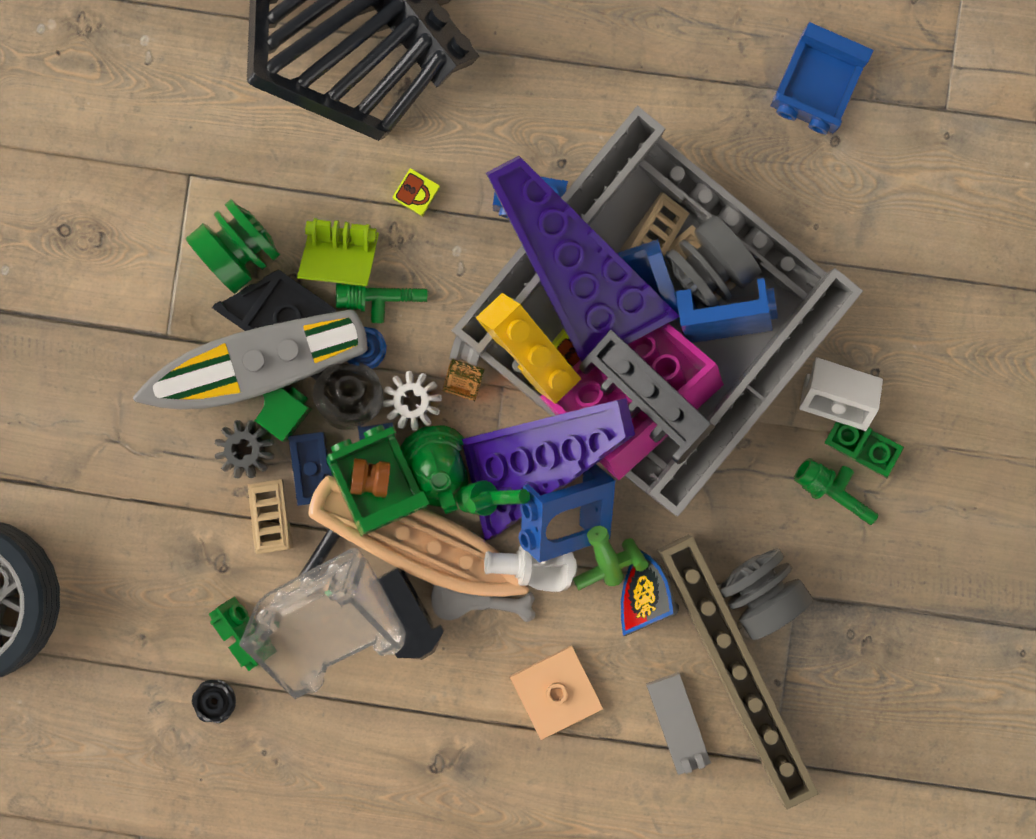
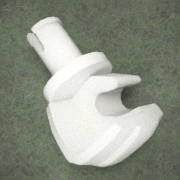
(550, 575)

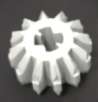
(405, 410)

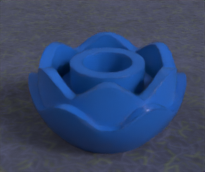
(376, 349)

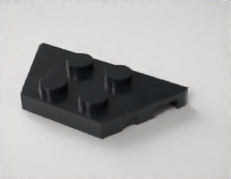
(271, 302)

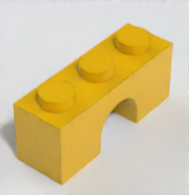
(529, 346)

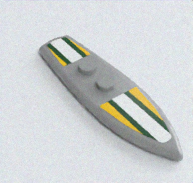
(255, 362)

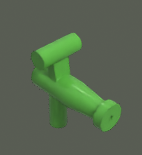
(608, 561)

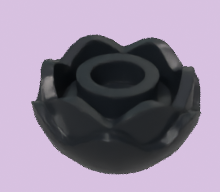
(203, 705)

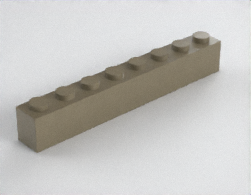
(738, 671)

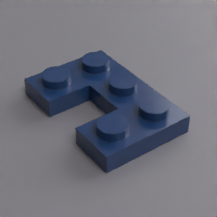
(310, 462)

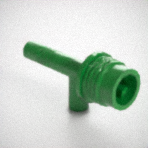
(354, 297)
(820, 481)
(483, 498)

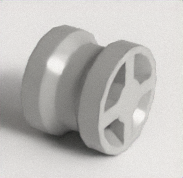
(464, 352)

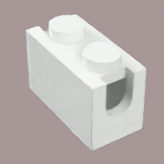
(841, 394)

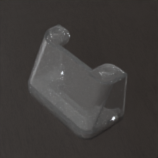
(320, 622)

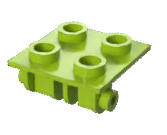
(338, 252)

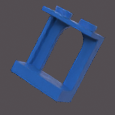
(596, 502)

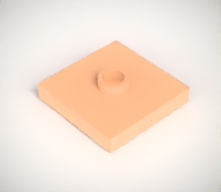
(556, 692)

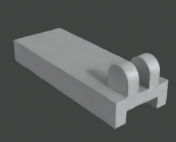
(678, 723)

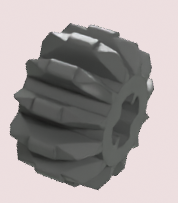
(240, 437)

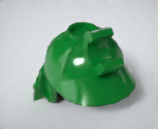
(437, 464)

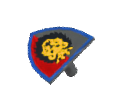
(646, 597)

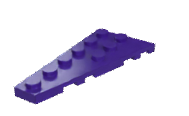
(577, 268)
(544, 454)

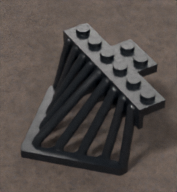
(416, 24)

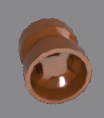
(370, 478)

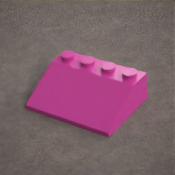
(676, 361)

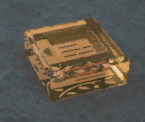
(463, 379)

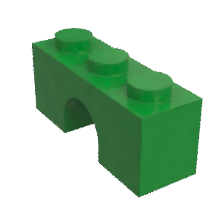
(283, 412)

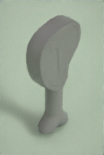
(452, 604)

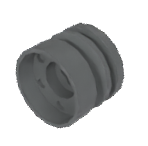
(715, 262)
(768, 598)

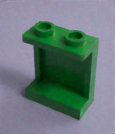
(402, 492)

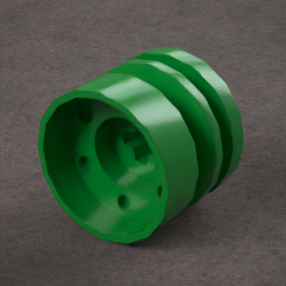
(233, 246)

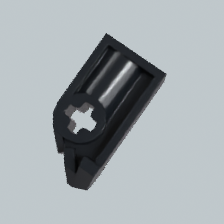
(420, 635)

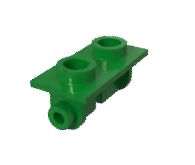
(231, 620)

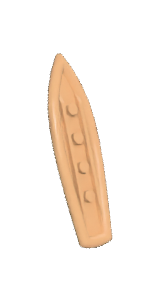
(419, 545)

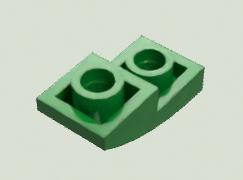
(865, 447)

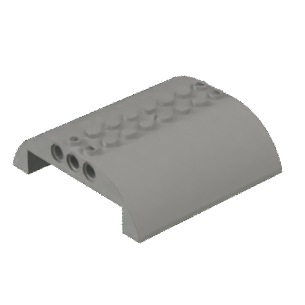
(754, 367)

